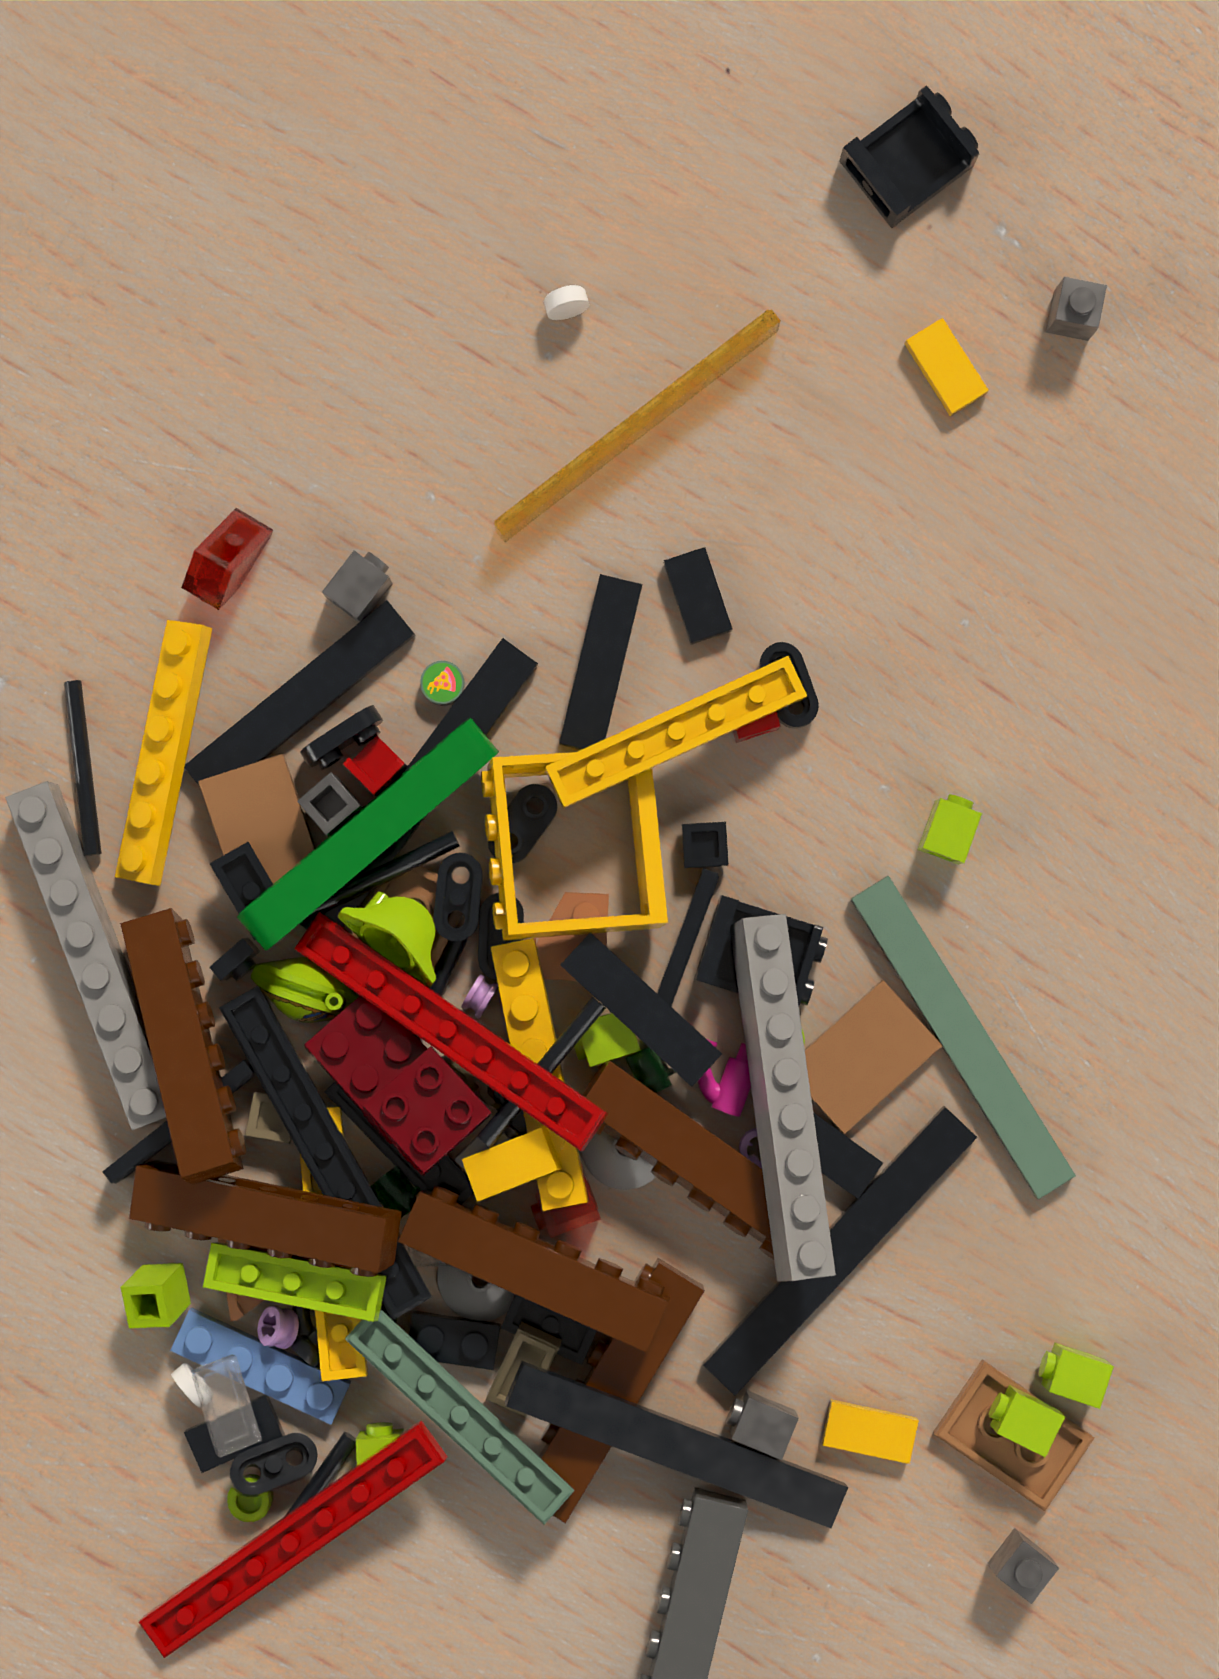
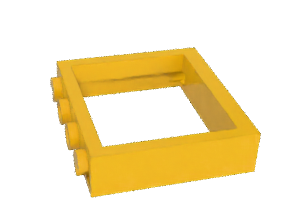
(646, 847)

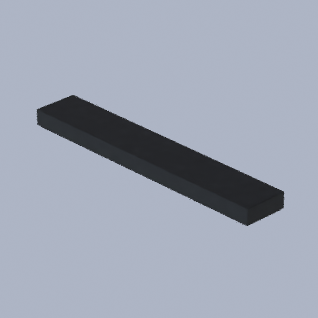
(305, 694)

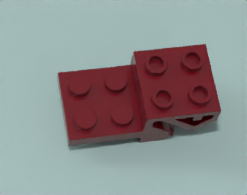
(398, 1083)

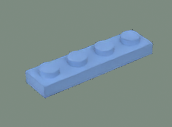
(262, 1367)

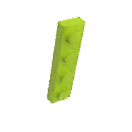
(294, 1282)

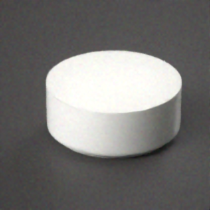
(566, 302)
(184, 1380)

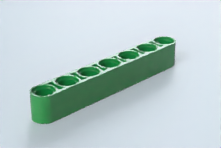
(367, 834)

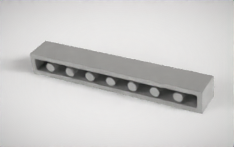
(89, 946)
(782, 1098)

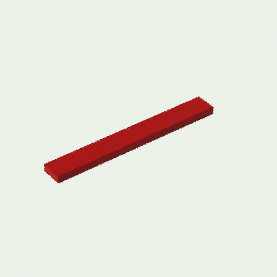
(452, 1032)
(293, 1539)

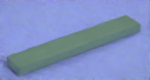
(461, 1416)

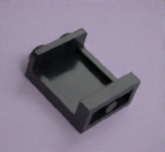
(910, 156)
(717, 959)

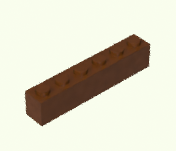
(183, 1047)
(682, 1152)
(267, 1217)
(535, 1269)
(623, 1373)

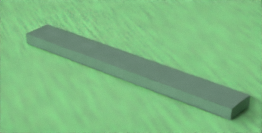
(963, 1037)

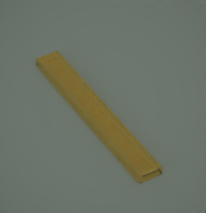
(637, 425)

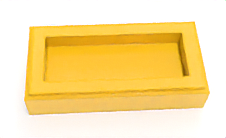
(946, 366)
(511, 1164)
(870, 1431)

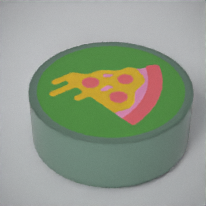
(442, 683)

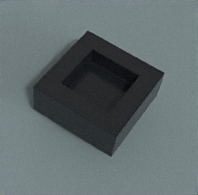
(705, 845)
(236, 961)

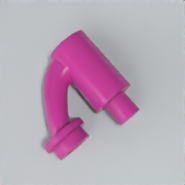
(733, 1087)

